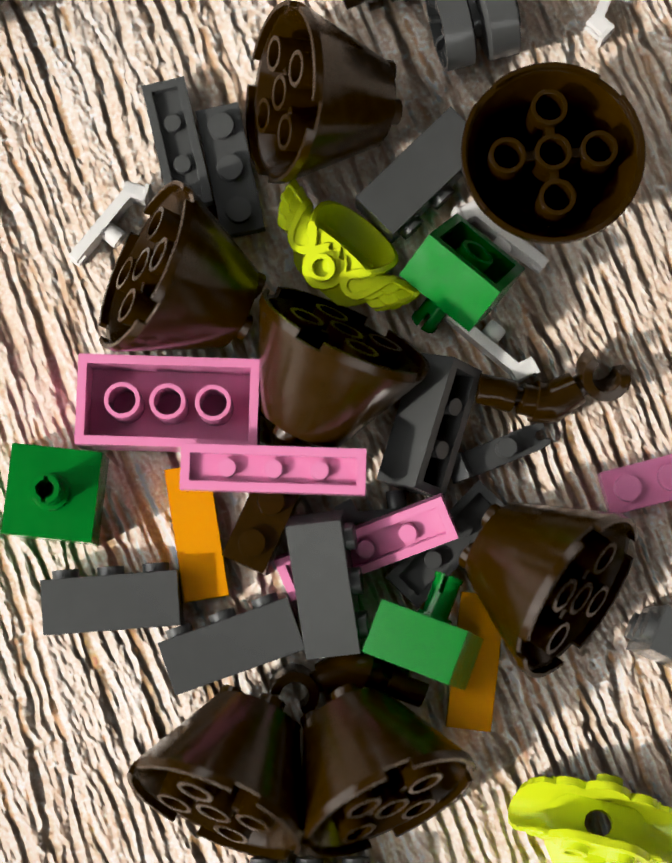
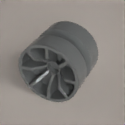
(460, 22)

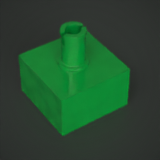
(459, 275)
(55, 494)
(425, 638)

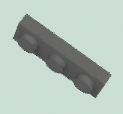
(176, 136)
(230, 170)
(416, 573)

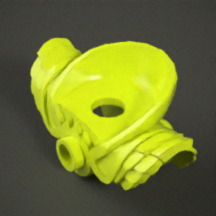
(341, 252)
(557, 812)

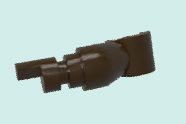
(556, 398)
(341, 670)

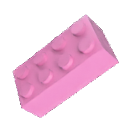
(165, 402)

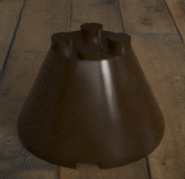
(315, 95)
(553, 153)
(179, 281)
(326, 369)
(548, 576)
(373, 771)
(231, 774)

